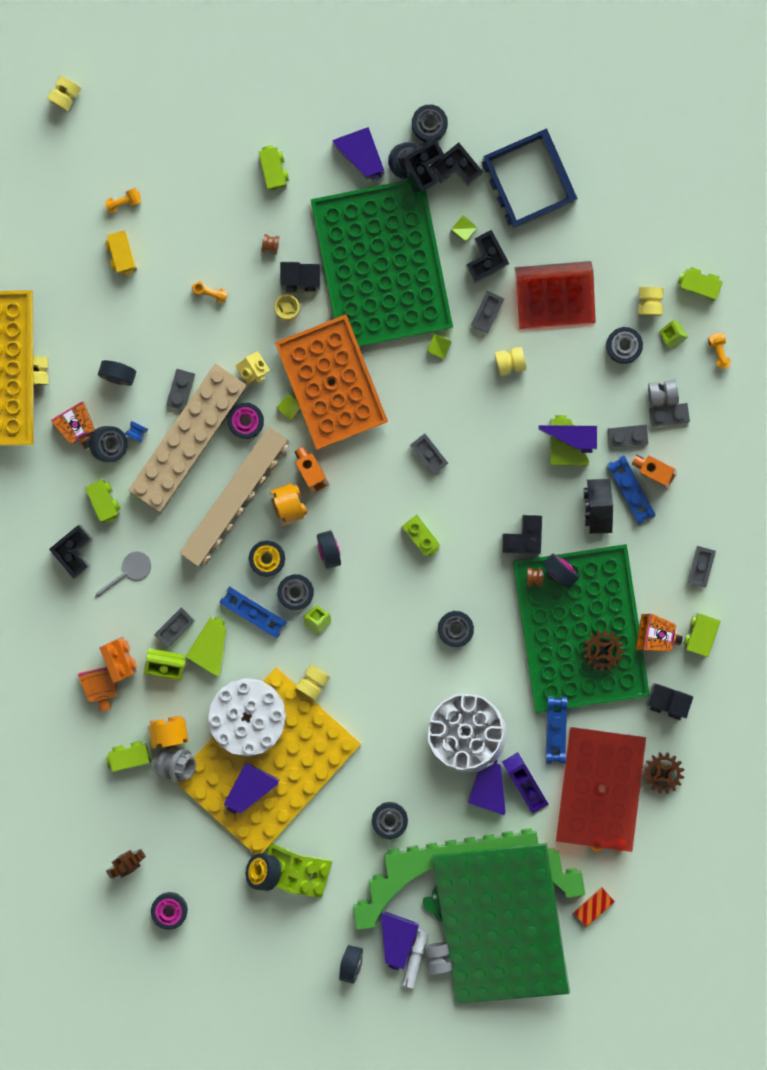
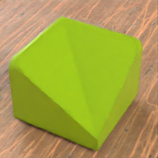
(463, 228)
(673, 334)
(439, 346)
(289, 406)
(317, 619)

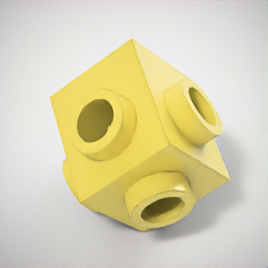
(253, 368)

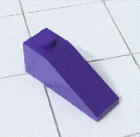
(575, 436)
(525, 782)

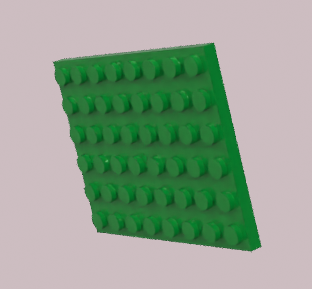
(382, 262)
(561, 619)
(501, 923)

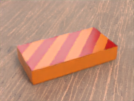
(594, 906)

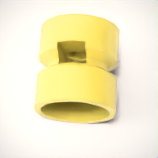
(62, 100)
(650, 301)
(287, 307)
(510, 361)
(40, 377)
(313, 681)

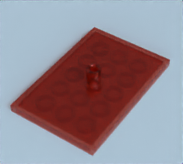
(595, 816)

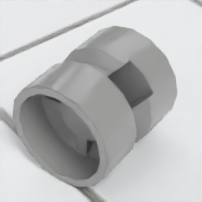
(663, 393)
(438, 958)

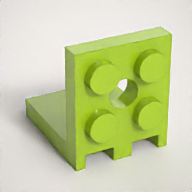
(297, 871)

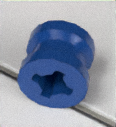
(136, 431)

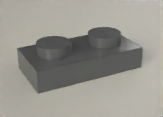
(487, 312)
(180, 389)
(669, 415)
(628, 436)
(429, 454)
(701, 566)
(174, 627)

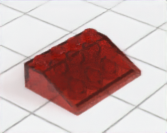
(555, 294)

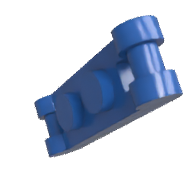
(631, 490)
(253, 612)
(556, 730)

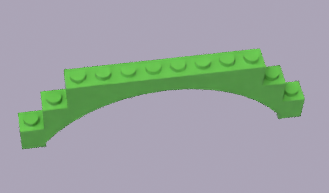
(410, 863)

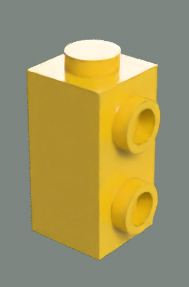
(121, 251)

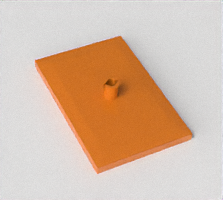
(325, 355)

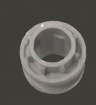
(175, 764)

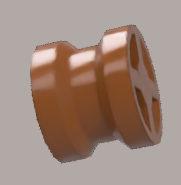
(270, 244)
(534, 577)

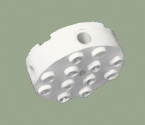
(238, 734)
(449, 738)

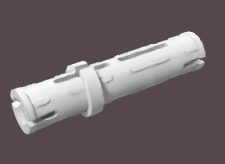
(415, 958)

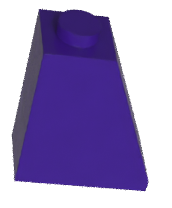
(361, 153)
(249, 788)
(488, 789)
(397, 938)

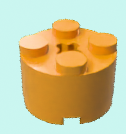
(287, 504)
(168, 733)

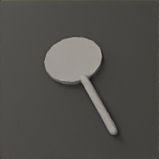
(135, 566)

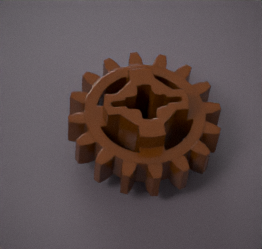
(597, 643)
(668, 779)
(125, 863)

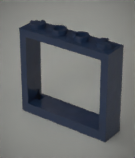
(558, 167)

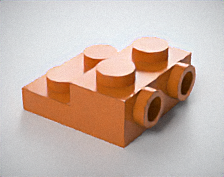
(118, 659)

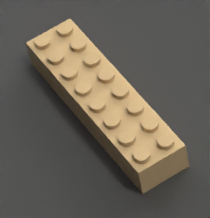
(188, 438)
(234, 496)

